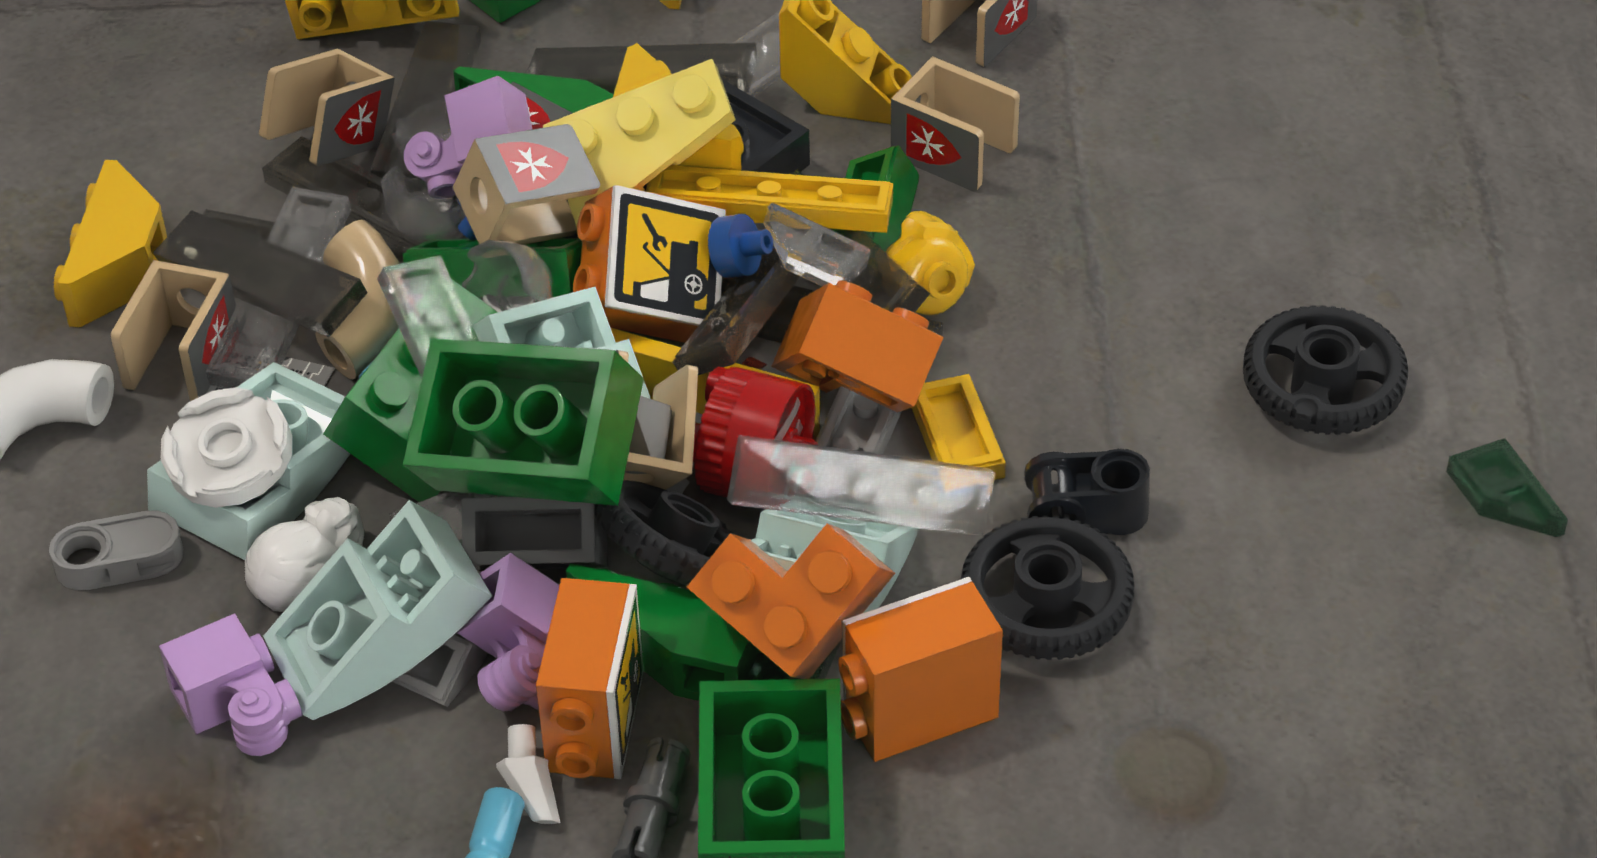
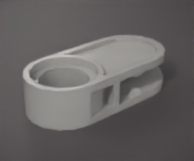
(129, 547)

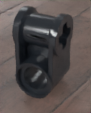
(1092, 487)

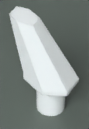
(529, 775)

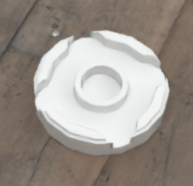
(226, 447)

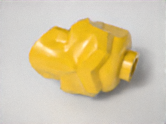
(934, 258)

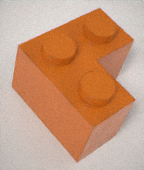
(858, 345)
(797, 611)

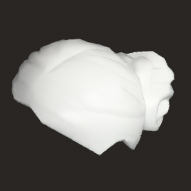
(295, 551)

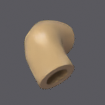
(367, 329)

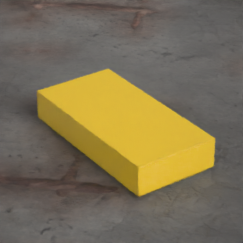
(957, 425)

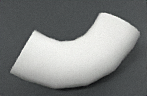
(53, 393)

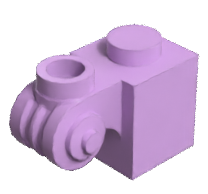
(473, 113)
(513, 630)
(225, 677)

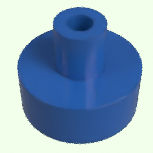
(737, 245)

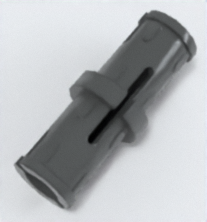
(653, 802)

